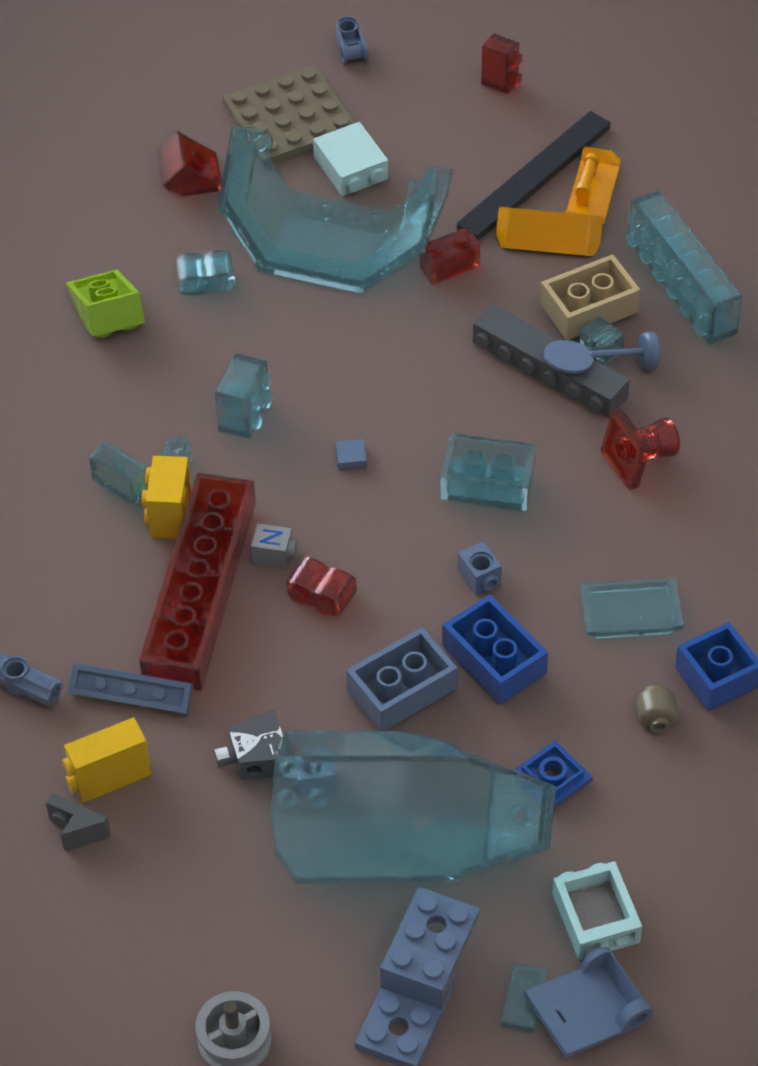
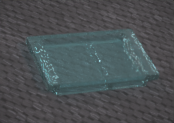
(631, 608)

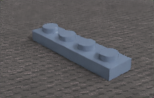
(130, 688)

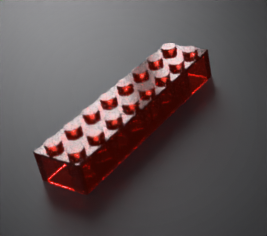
(198, 579)

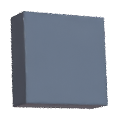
(351, 454)

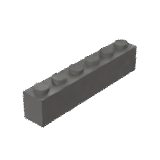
(524, 348)

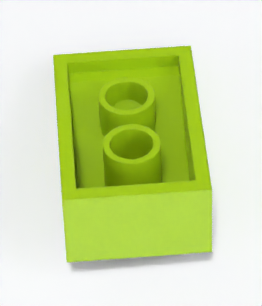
(107, 303)

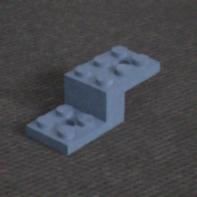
(417, 978)

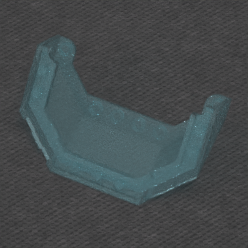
(318, 235)

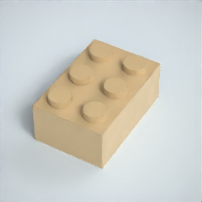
(589, 293)

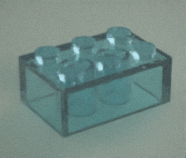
(488, 471)

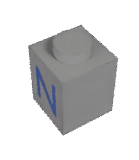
(273, 546)

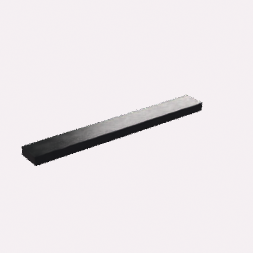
(535, 173)

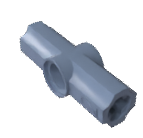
(28, 681)

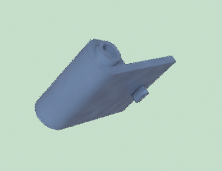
(589, 1003)

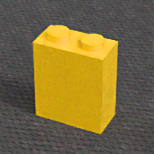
(106, 760)

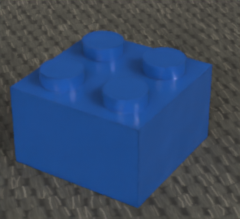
(718, 666)

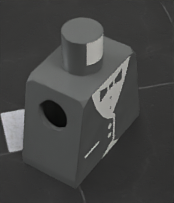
(252, 746)

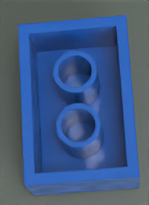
(495, 649)

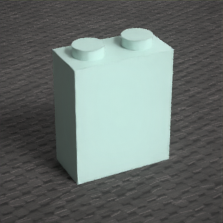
(351, 158)

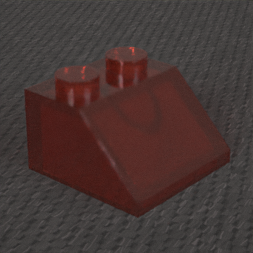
(188, 166)

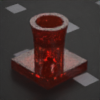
(630, 447)

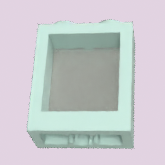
(597, 908)

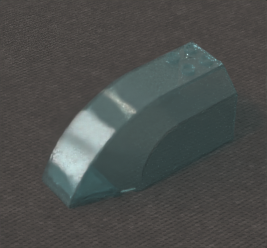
(399, 809)

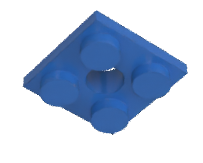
(555, 757)

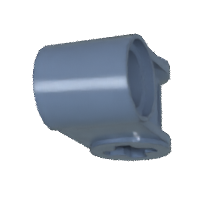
(350, 40)

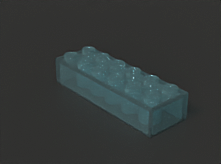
(683, 267)

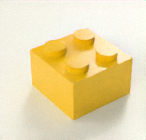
(166, 495)

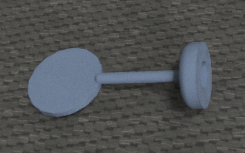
(575, 358)

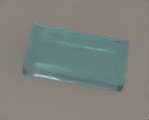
(517, 1010)

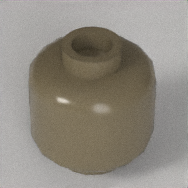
(657, 708)

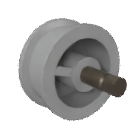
(233, 1030)

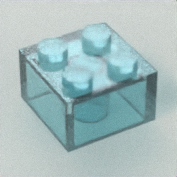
(243, 396)

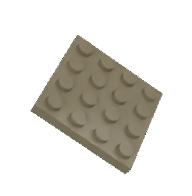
(291, 109)

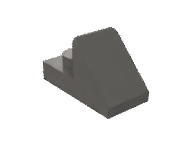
(80, 823)

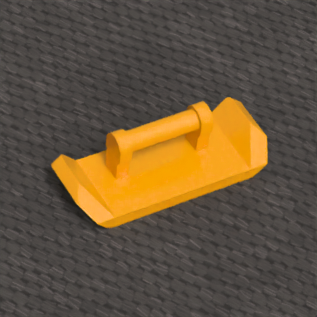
(594, 182)
(549, 231)

